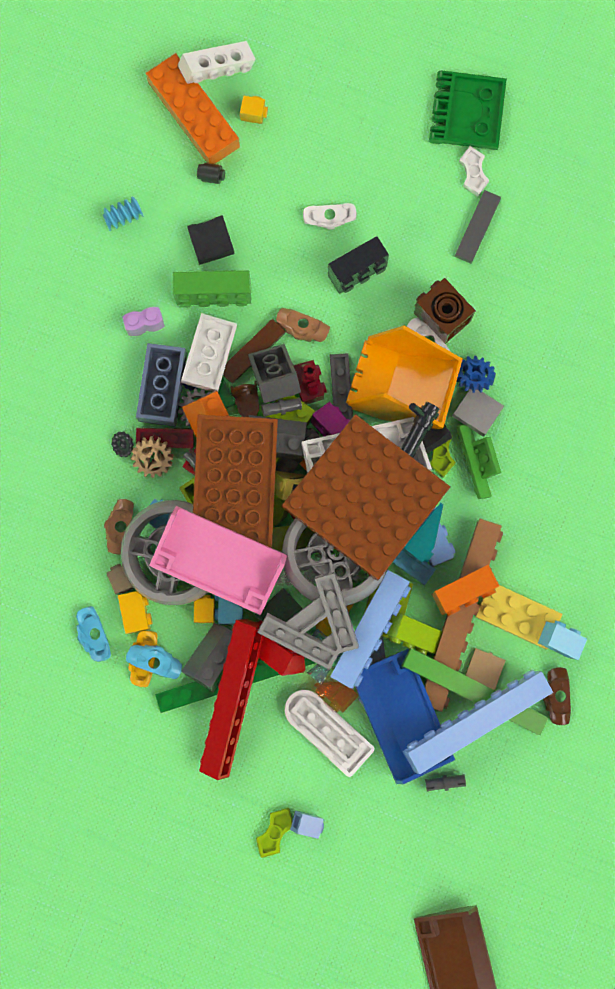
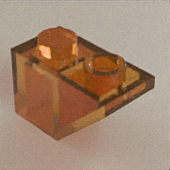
(338, 693)

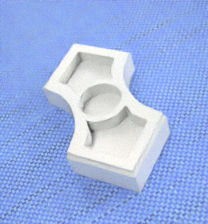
(475, 178)

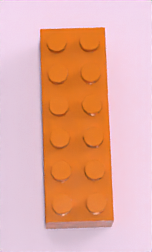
(193, 111)

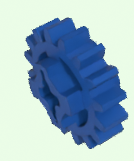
(475, 373)

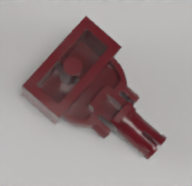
(309, 382)

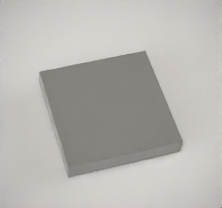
(478, 411)

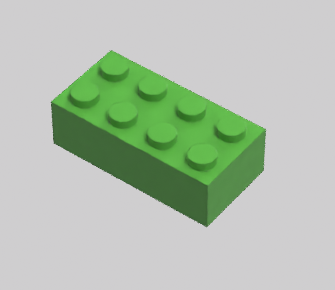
(212, 288)

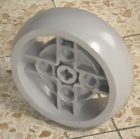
(134, 545)
(301, 560)

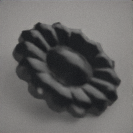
(122, 444)

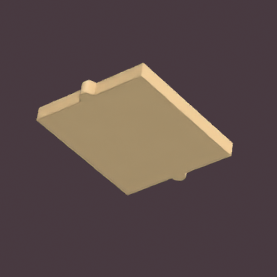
(485, 668)

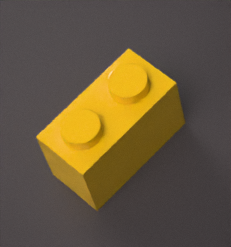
(134, 612)

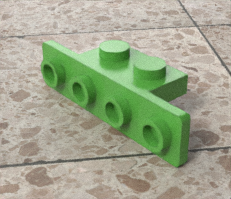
(480, 460)

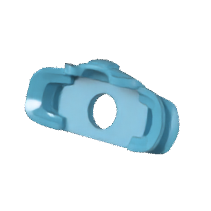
(87, 620)
(140, 655)

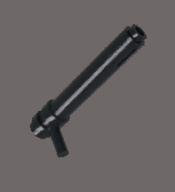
(422, 424)

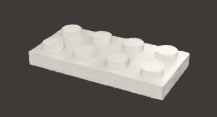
(209, 353)

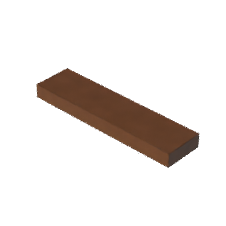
(262, 340)

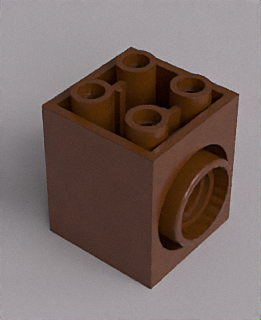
(440, 300)

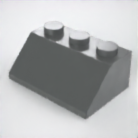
(289, 438)
(208, 659)

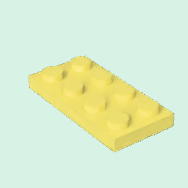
(516, 614)

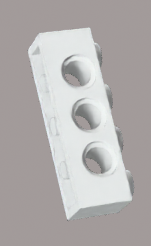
(216, 62)

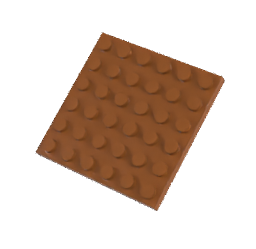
(366, 497)

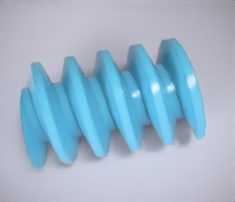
(122, 213)

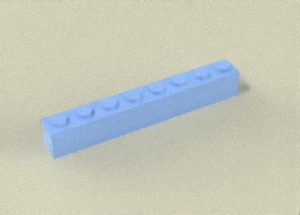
(477, 722)

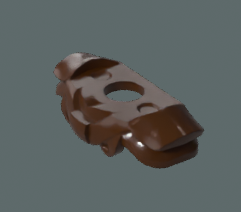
(558, 711)

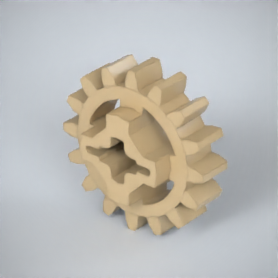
(161, 460)

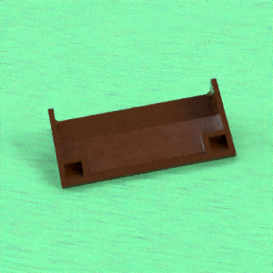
(455, 949)

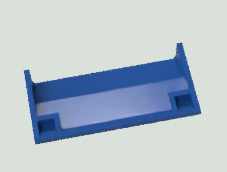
(398, 712)

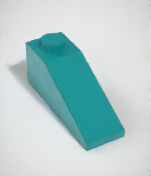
(424, 539)

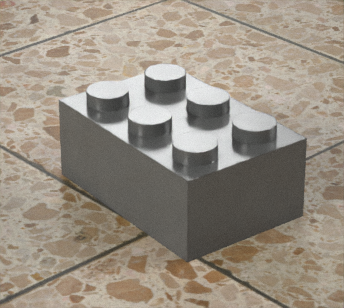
(274, 373)

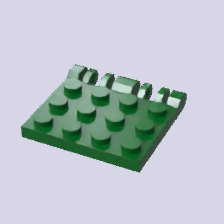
(471, 110)

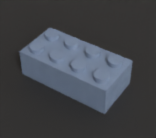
(161, 385)

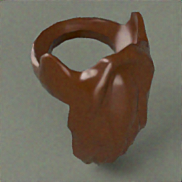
(246, 399)

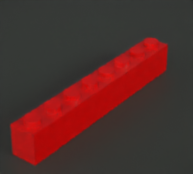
(231, 699)

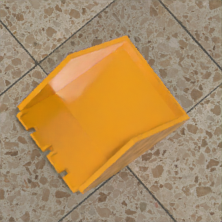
(402, 371)

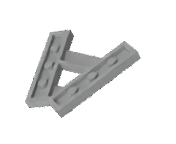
(293, 632)

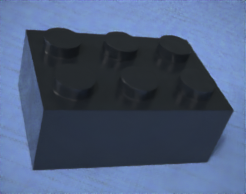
(358, 265)

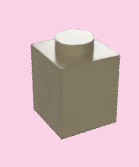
(119, 580)

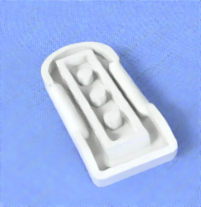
(327, 731)

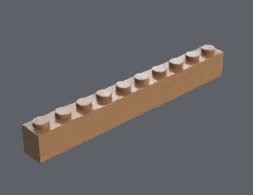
(457, 625)

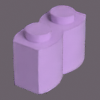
(138, 323)

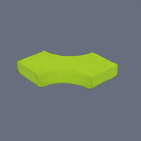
(441, 459)
(270, 841)

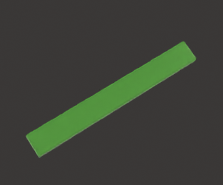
(466, 687)

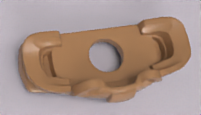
(314, 331)
(121, 512)

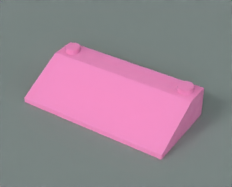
(218, 560)

